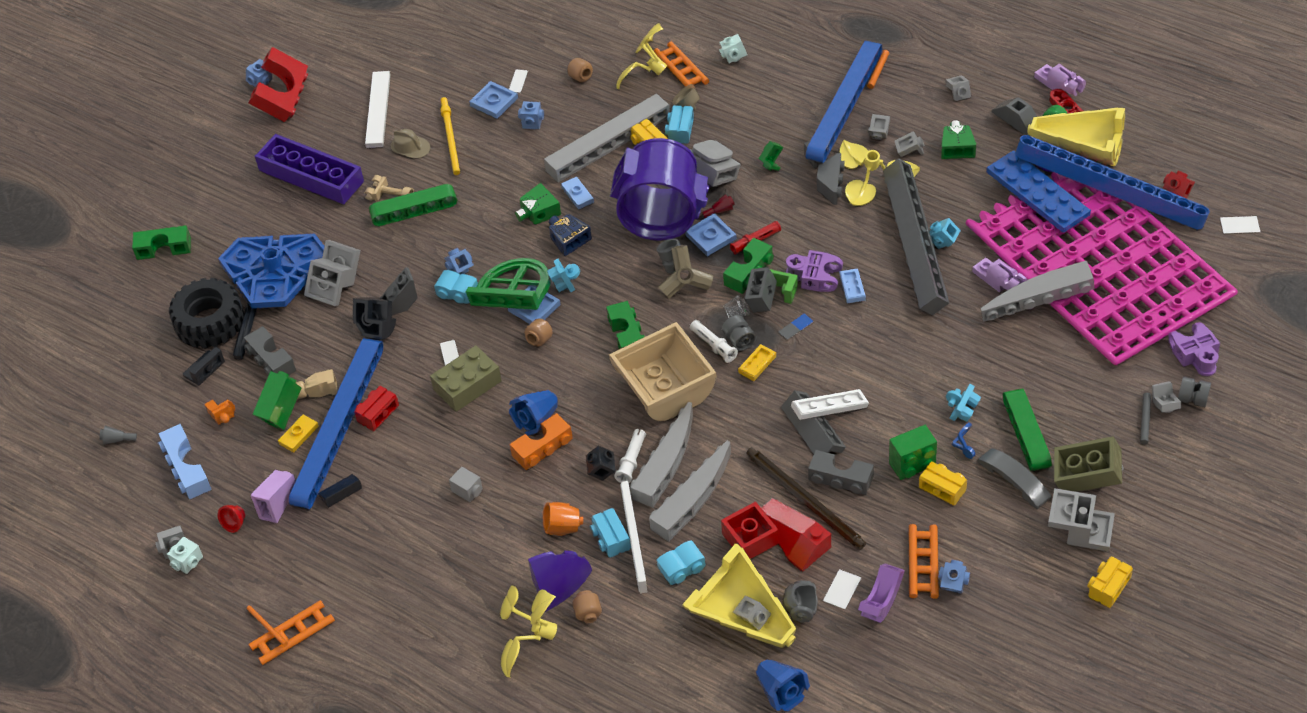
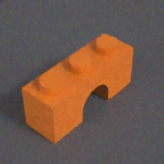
(530, 452)

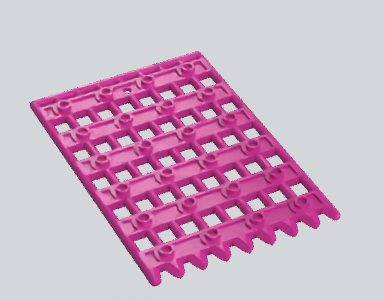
(1109, 268)

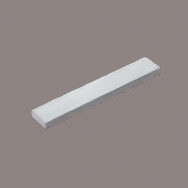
(377, 109)
(633, 535)

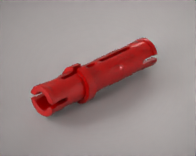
(760, 234)

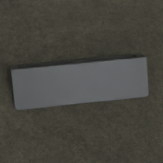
(814, 430)

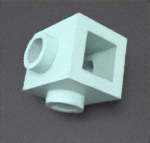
(732, 48)
(184, 555)

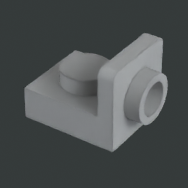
(960, 87)
(909, 144)
(168, 539)
(752, 612)

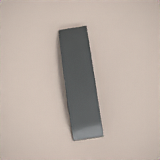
(1018, 475)

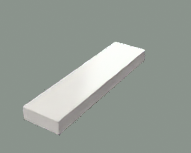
(829, 404)

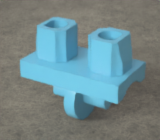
(562, 277)
(960, 401)

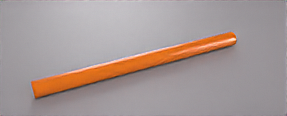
(267, 626)

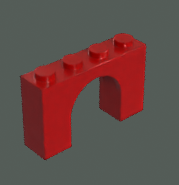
(292, 74)

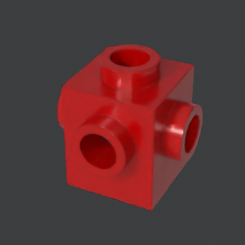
(1178, 183)

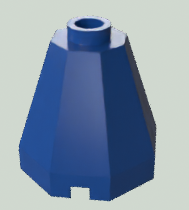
(532, 410)
(782, 684)

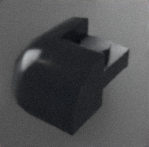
(373, 317)

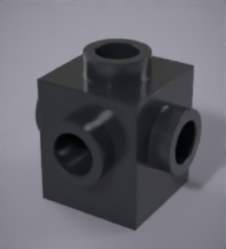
(600, 463)

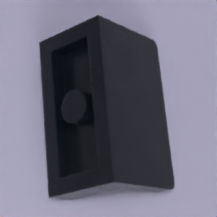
(204, 366)

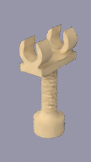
(381, 187)

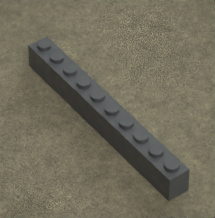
(915, 237)

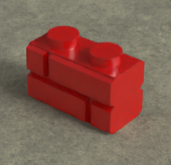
(376, 408)

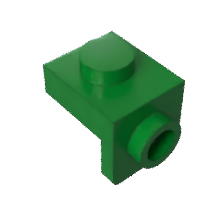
(770, 154)

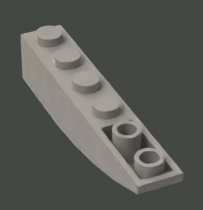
(1041, 290)
(663, 461)
(690, 496)

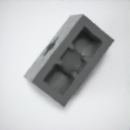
(760, 289)

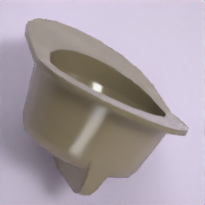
(687, 97)
(408, 144)

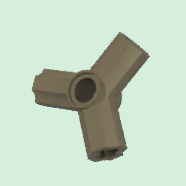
(682, 262)

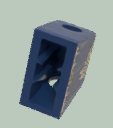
(568, 233)

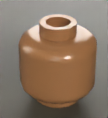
(580, 70)
(538, 332)
(587, 606)

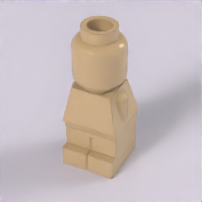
(319, 385)

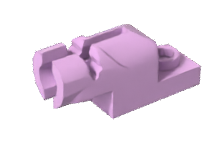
(1060, 78)
(998, 274)

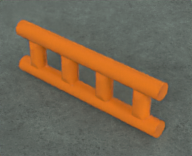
(681, 58)
(914, 569)
(295, 621)

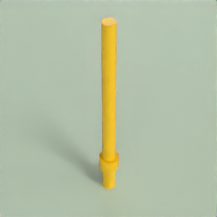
(446, 113)

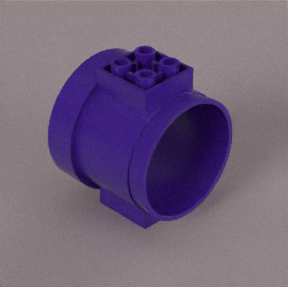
(656, 211)

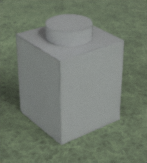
(466, 484)

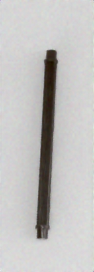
(810, 501)

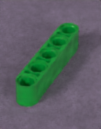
(413, 205)
(1027, 430)

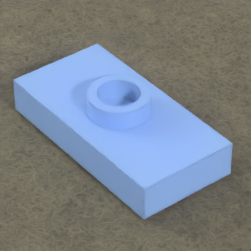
(577, 193)
(852, 285)

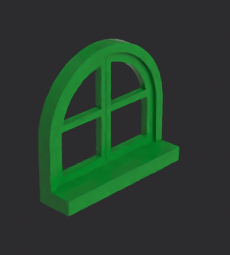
(510, 297)

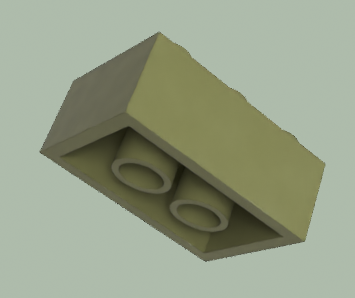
(466, 378)
(1088, 465)

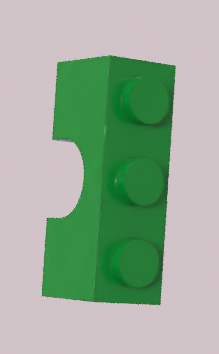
(147, 242)
(756, 255)
(623, 318)

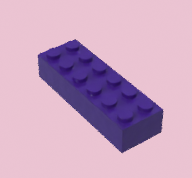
(309, 168)

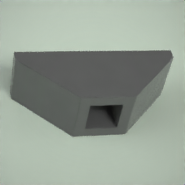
(1016, 113)
(829, 178)
(401, 292)

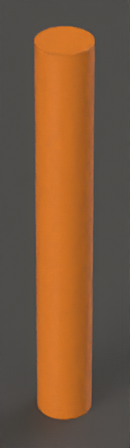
(878, 69)

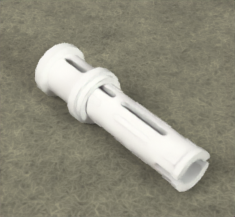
(718, 345)
(628, 462)

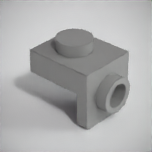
(879, 126)
(1164, 397)

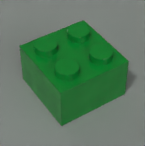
(912, 452)

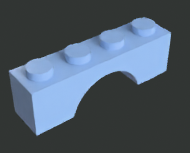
(191, 476)

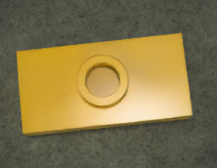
(757, 362)
(298, 433)

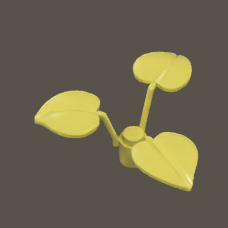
(655, 63)
(857, 191)
(539, 626)

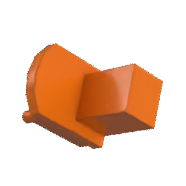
(222, 412)

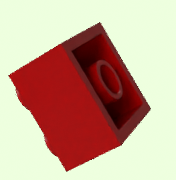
(750, 530)

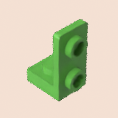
(789, 284)

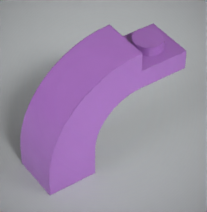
(883, 593)

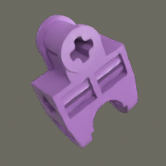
(815, 270)
(1197, 349)

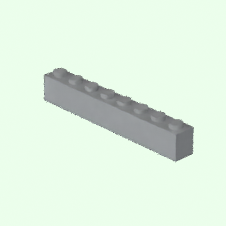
(604, 138)

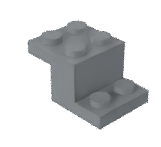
(332, 272)
(1076, 513)

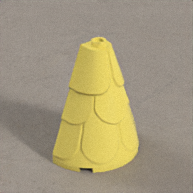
(1085, 133)
(727, 589)

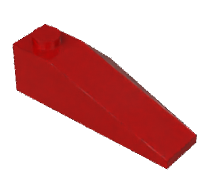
(799, 535)

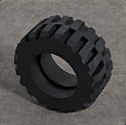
(200, 297)

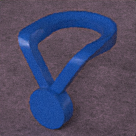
(967, 450)

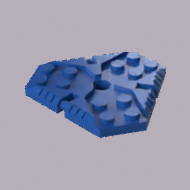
(270, 269)

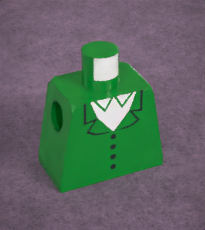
(958, 142)
(538, 205)

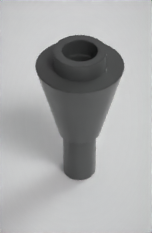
(112, 435)

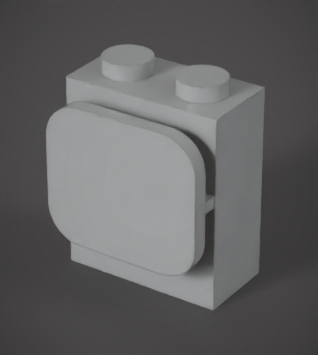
(715, 162)

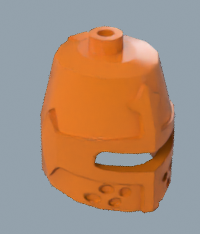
(561, 518)

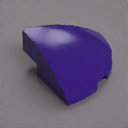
(559, 574)

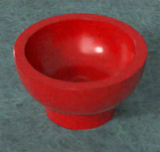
(231, 517)

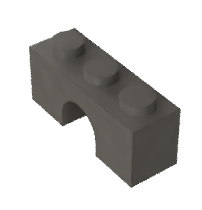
(260, 345)
(855, 479)

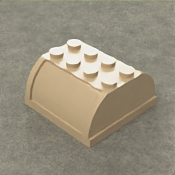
(665, 372)

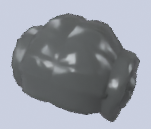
(800, 600)

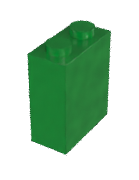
(277, 399)

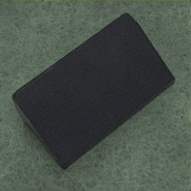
(340, 490)

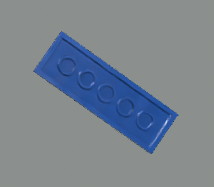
(1038, 191)

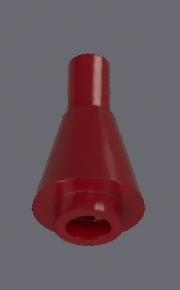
(722, 205)

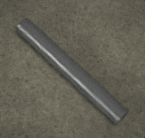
(1145, 418)

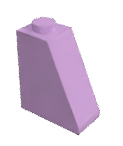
(273, 495)

